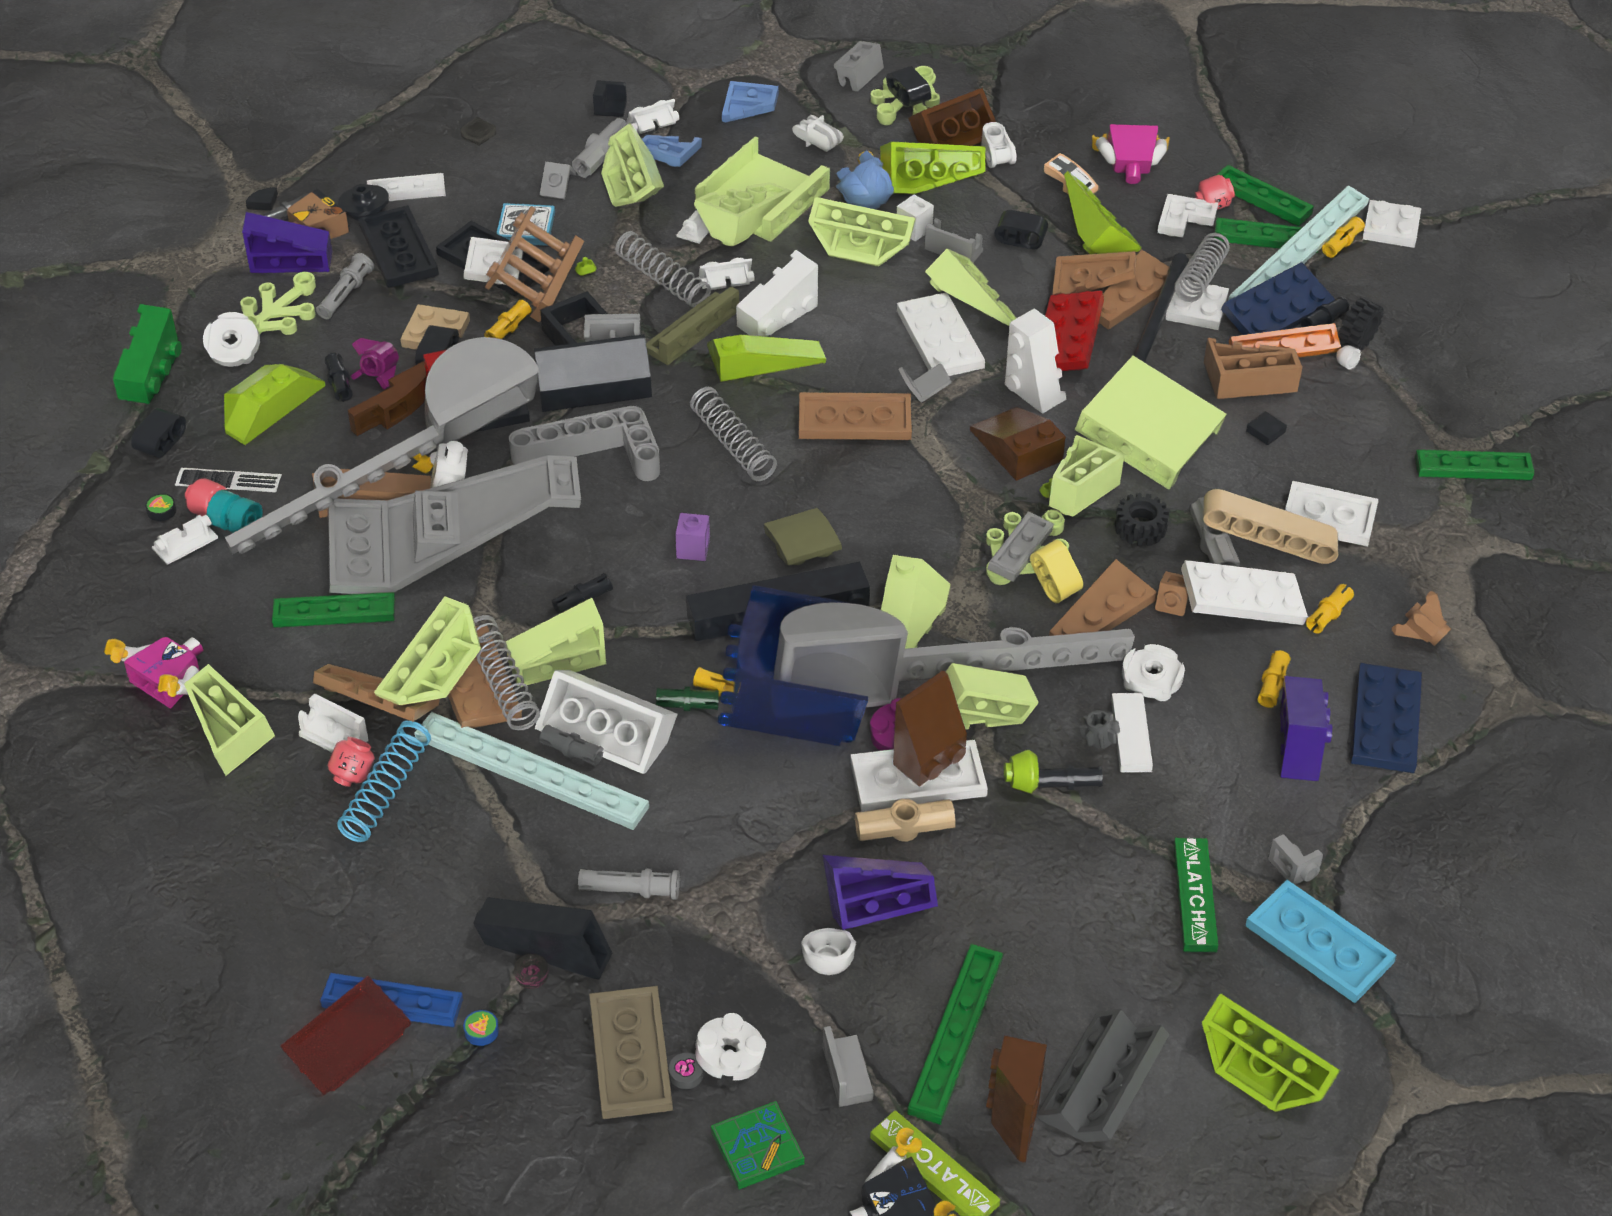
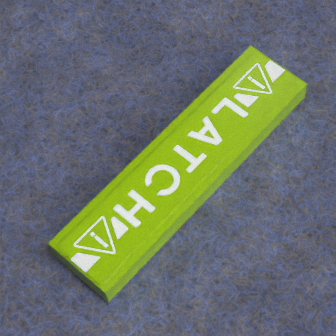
(939, 1170)

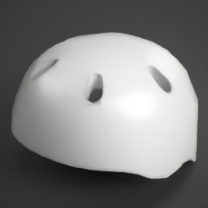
(828, 958)

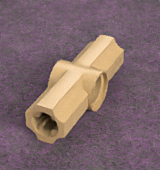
(905, 820)

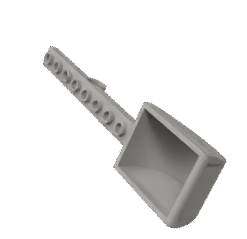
(463, 393)
(865, 651)

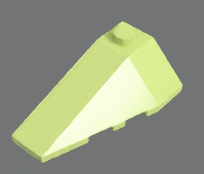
(914, 596)

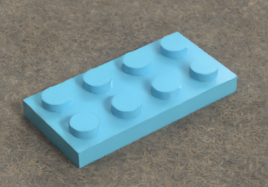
(1321, 941)

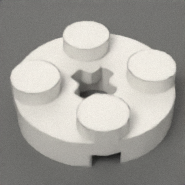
(241, 351)
(1159, 685)
(734, 1032)

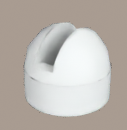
(1348, 356)

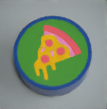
(481, 1027)

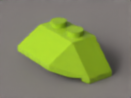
(266, 399)
(1264, 1059)

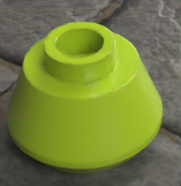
(1022, 771)

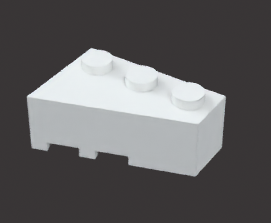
(780, 300)
(1032, 363)

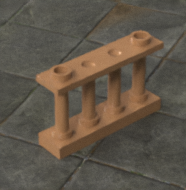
(559, 268)

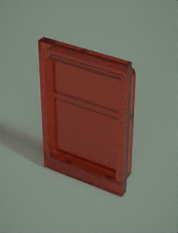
(346, 1036)

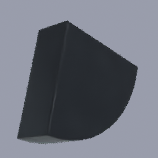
(262, 199)

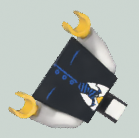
(898, 1187)

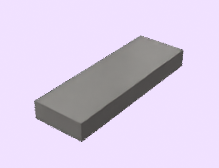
(1019, 546)

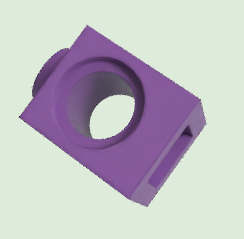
(692, 536)

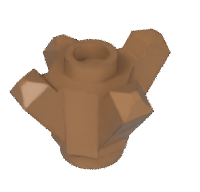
(1424, 621)

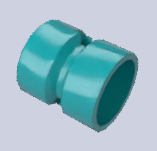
(231, 511)

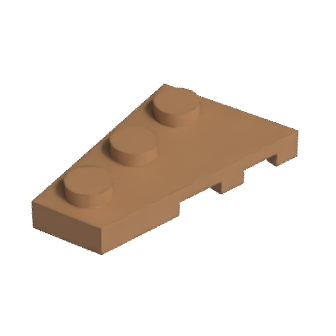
(1092, 271)

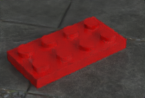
(1075, 326)

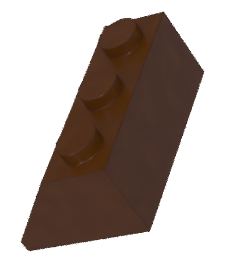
(954, 121)
(1016, 1091)

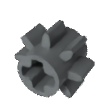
(1099, 729)

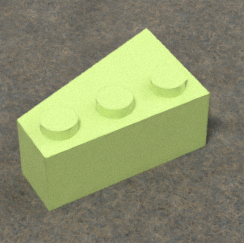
(228, 719)

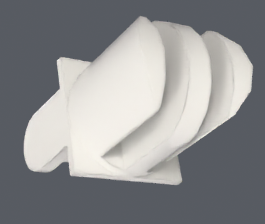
(818, 133)

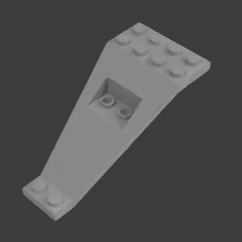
(400, 540)

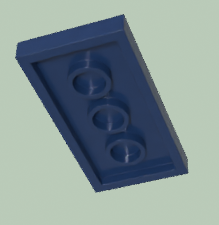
(1277, 302)
(1387, 718)

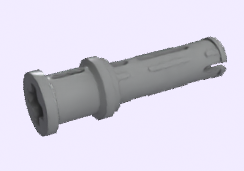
(350, 278)
(645, 883)

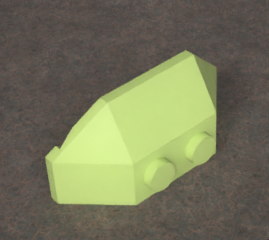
(630, 169)
(859, 232)
(434, 656)

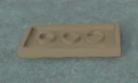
(630, 1052)

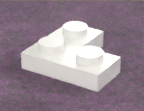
(1180, 210)

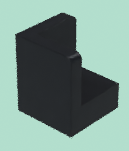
(610, 98)

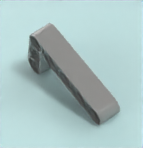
(591, 434)

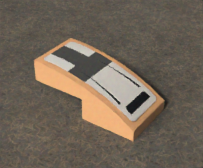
(1061, 164)

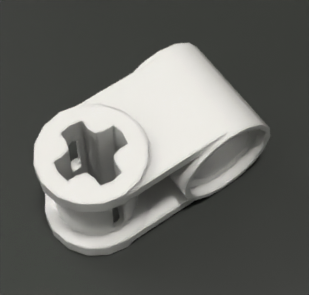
(997, 145)

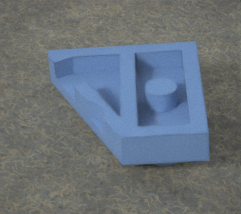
(748, 100)
(669, 150)

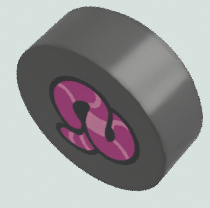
(685, 1071)

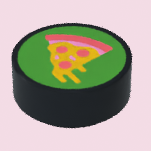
(160, 507)

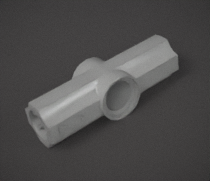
(596, 149)
(1213, 542)

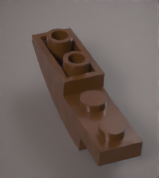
(393, 405)

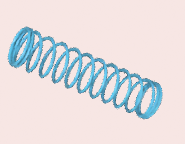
(410, 739)

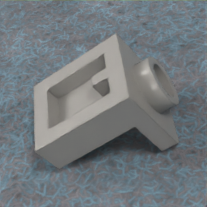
(1291, 863)

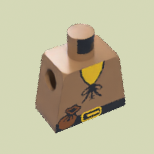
(319, 212)

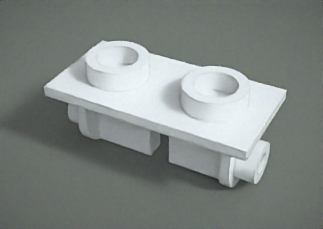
(661, 112)
(693, 229)
(736, 270)
(179, 543)

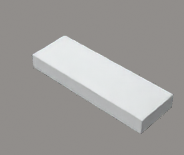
(412, 186)
(1133, 739)

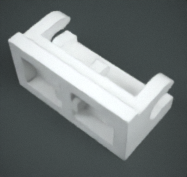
(330, 723)

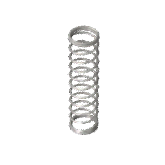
(632, 248)
(1203, 266)
(713, 401)
(519, 706)

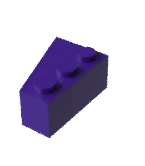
(285, 246)
(1304, 726)
(876, 889)

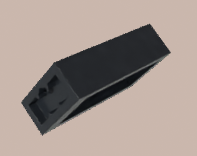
(564, 312)

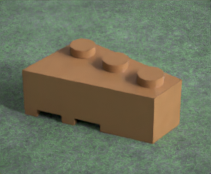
(1251, 371)

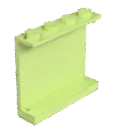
(750, 168)
(1149, 421)

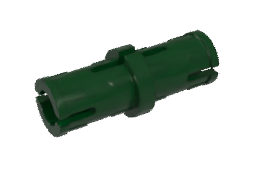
(687, 698)

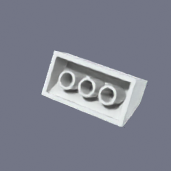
(622, 724)

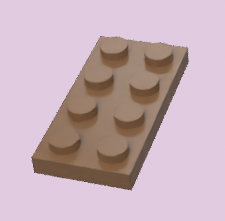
(855, 416)
(473, 697)

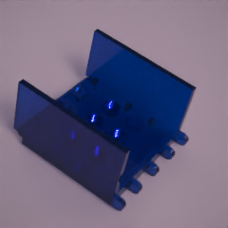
(777, 705)

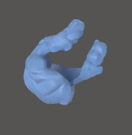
(867, 184)

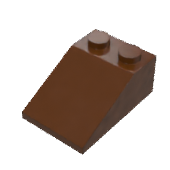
(1021, 441)
(928, 730)

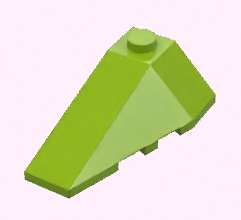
(928, 166)
(1096, 223)
(756, 355)

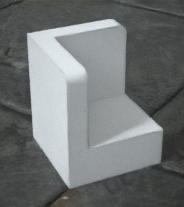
(921, 211)

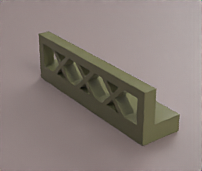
(694, 326)

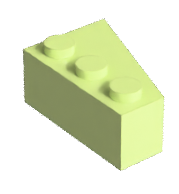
(1084, 476)
(561, 643)
(991, 696)

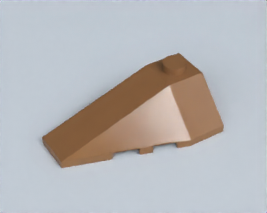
(389, 487)

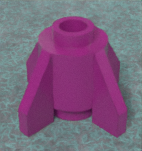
(376, 360)

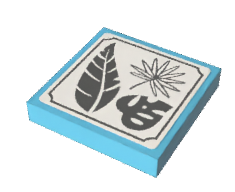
(542, 217)

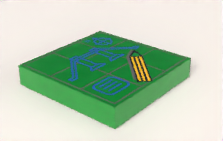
(757, 1145)

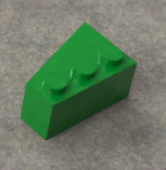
(149, 355)

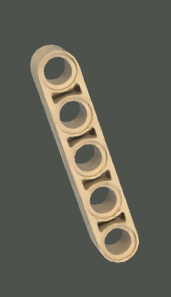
(1270, 526)

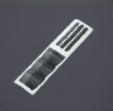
(231, 479)

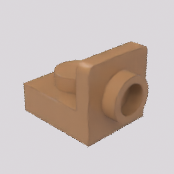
(1172, 594)

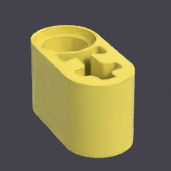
(1056, 571)

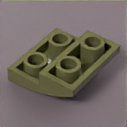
(803, 536)

